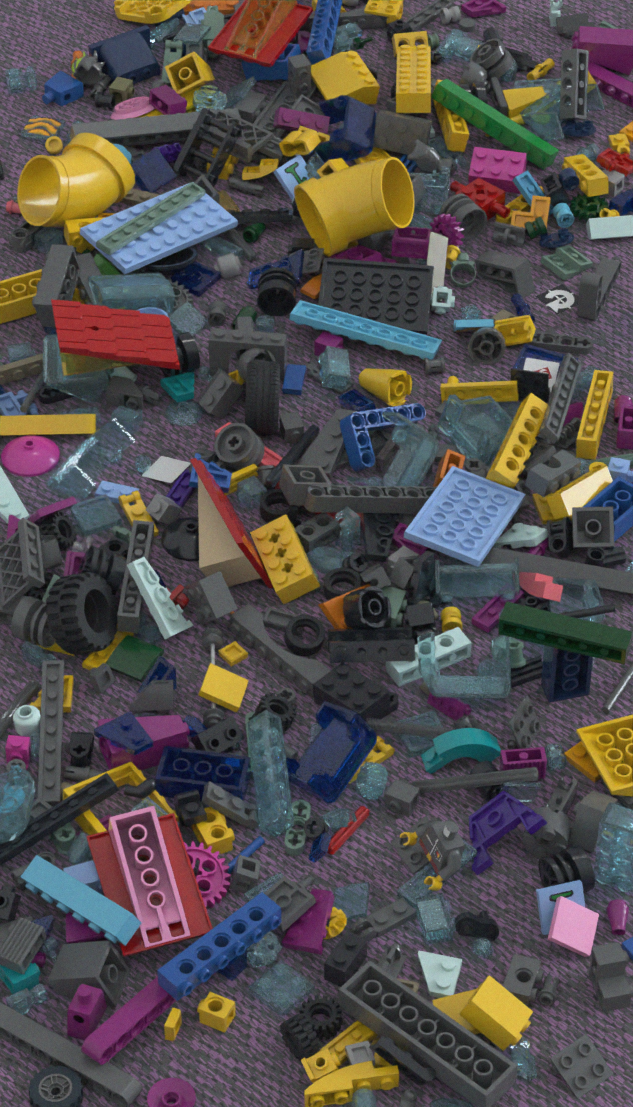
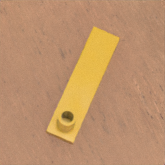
(499, 390)

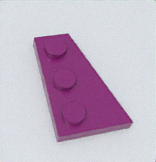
(309, 929)

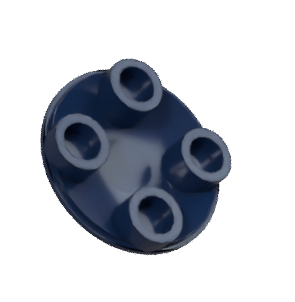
(579, 129)
(557, 239)

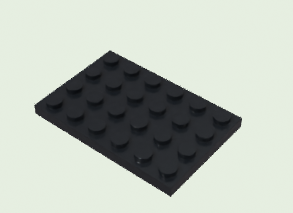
(379, 291)

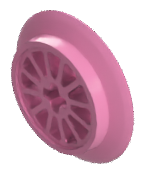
(132, 108)

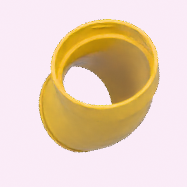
(75, 184)
(355, 203)

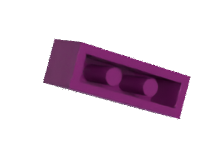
(292, 119)

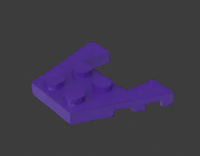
(496, 820)

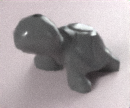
(428, 158)

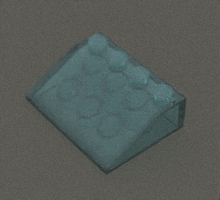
(133, 291)

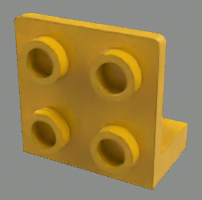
(389, 8)

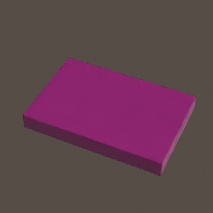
(61, 506)

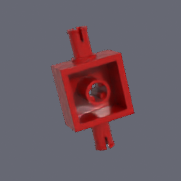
(485, 195)

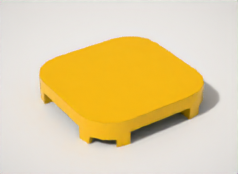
(148, 10)

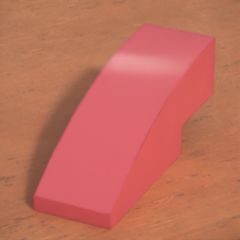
(540, 586)

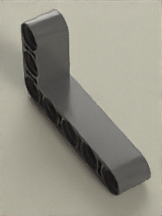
(596, 288)

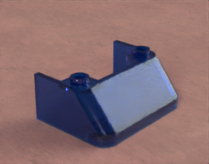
(356, 136)

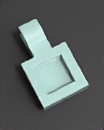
(554, 12)

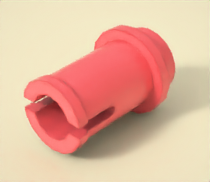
(12, 207)

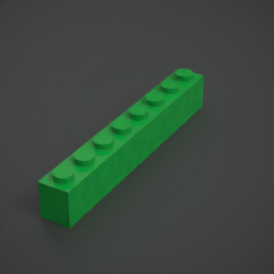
(494, 123)

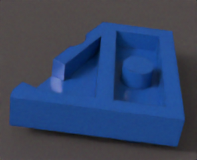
(220, 475)

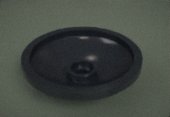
(175, 262)
(182, 539)

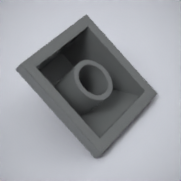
(592, 528)

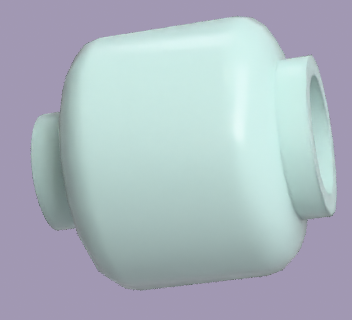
(27, 720)

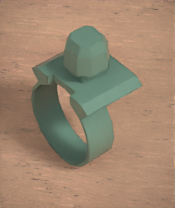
(463, 264)

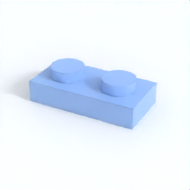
(114, 490)

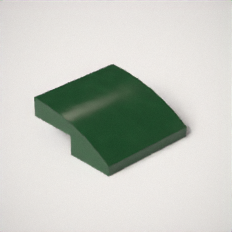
(134, 658)

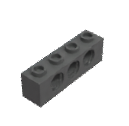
(574, 84)

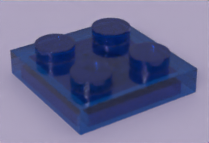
(197, 278)

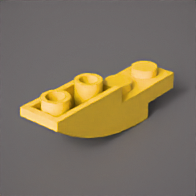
(342, 1083)

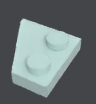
(522, 535)
(440, 973)

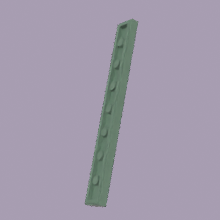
(150, 218)

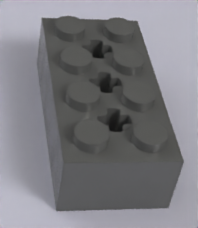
(57, 281)

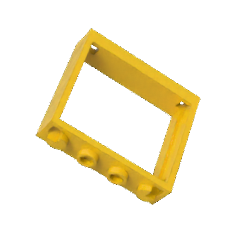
(120, 775)

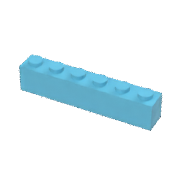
(80, 900)

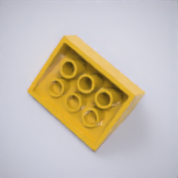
(345, 75)
(612, 752)

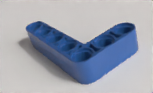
(356, 428)

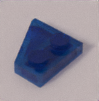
(125, 733)

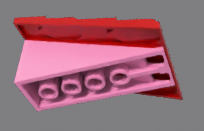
(156, 891)

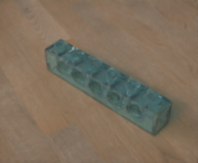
(270, 773)

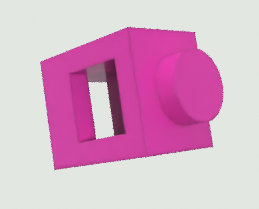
(18, 748)

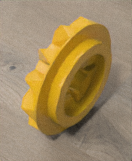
(337, 923)

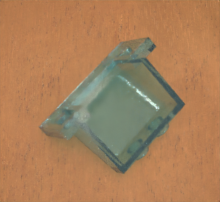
(475, 426)

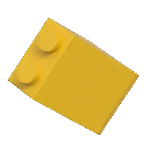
(189, 73)

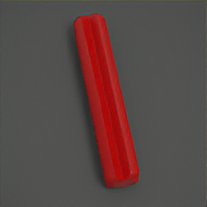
(344, 833)

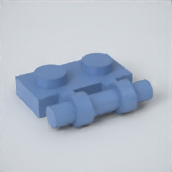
(11, 405)

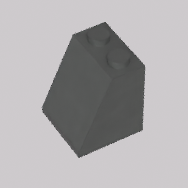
(90, 964)

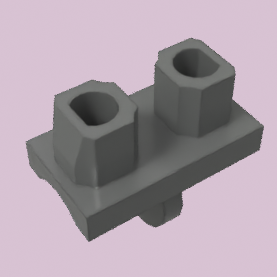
(509, 234)

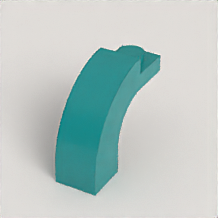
(459, 744)

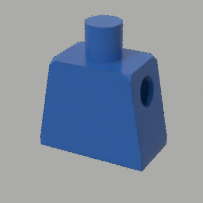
(62, 89)

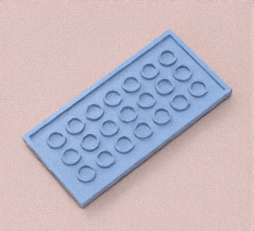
(187, 227)

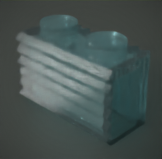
(435, 918)

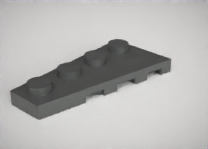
(327, 446)

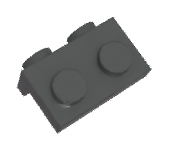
(571, 23)

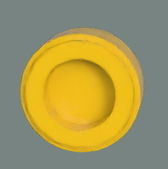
(54, 145)

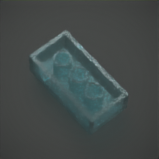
(615, 848)

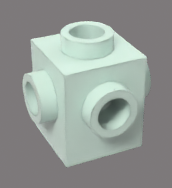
(444, 294)

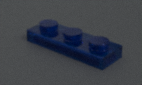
(356, 401)

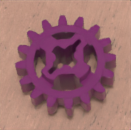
(448, 228)

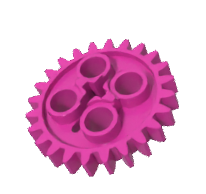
(215, 881)

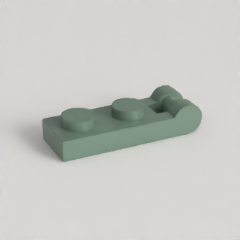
(171, 57)

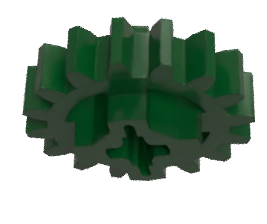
(587, 207)

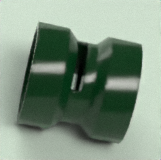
(539, 226)

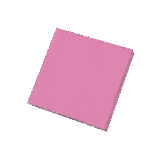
(573, 926)

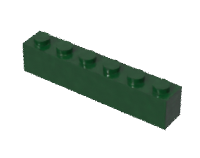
(565, 633)

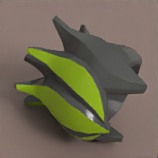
(88, 69)

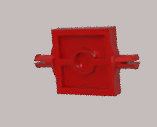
(615, 161)

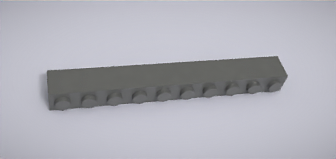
(144, 129)

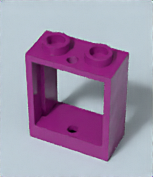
(409, 244)

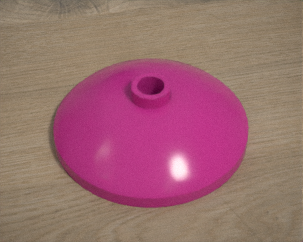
(30, 455)

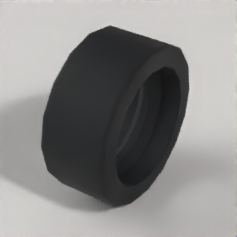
(273, 497)
(340, 575)
(304, 621)

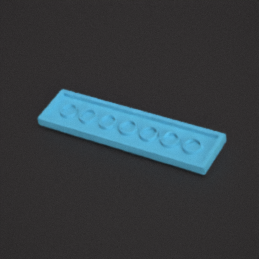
(365, 329)

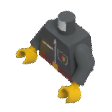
(442, 847)

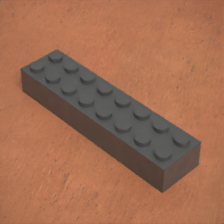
(429, 1035)

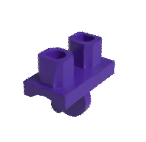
(170, 152)

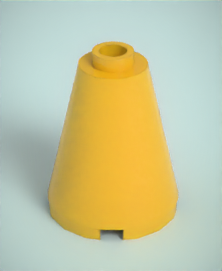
(387, 384)

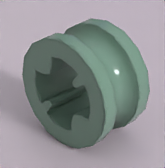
(433, 40)

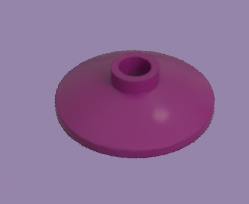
(171, 1090)

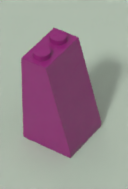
(606, 46)
(163, 730)

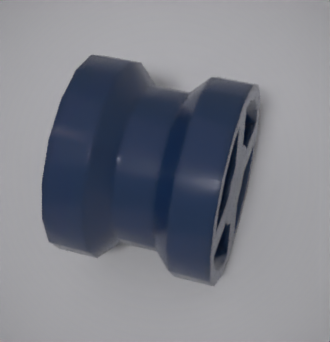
(569, 179)

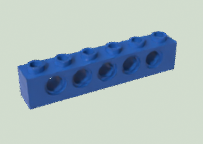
(323, 30)
(219, 946)

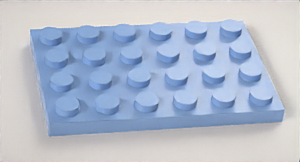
(464, 516)

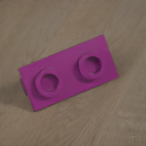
(450, 706)

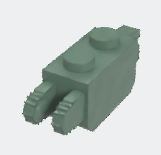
(216, 21)

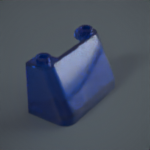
(333, 753)

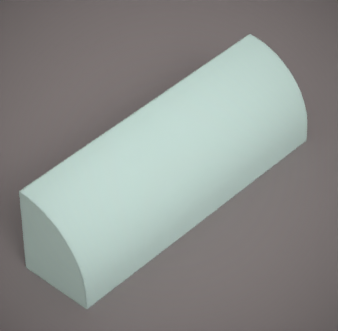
(610, 227)

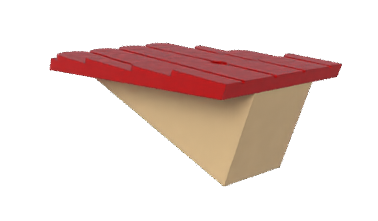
(223, 537)

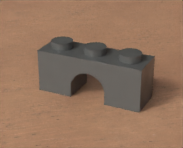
(547, 479)

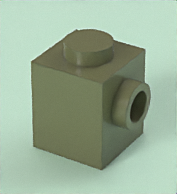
(122, 89)

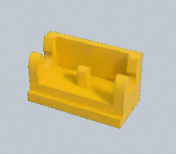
(516, 329)

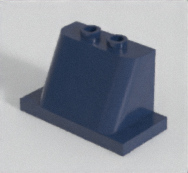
(127, 55)

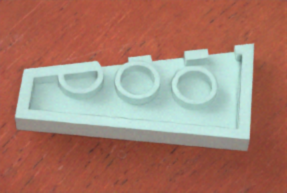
(9, 501)
(157, 599)

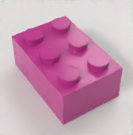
(497, 167)

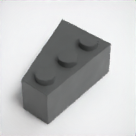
(507, 271)

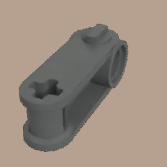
(23, 237)

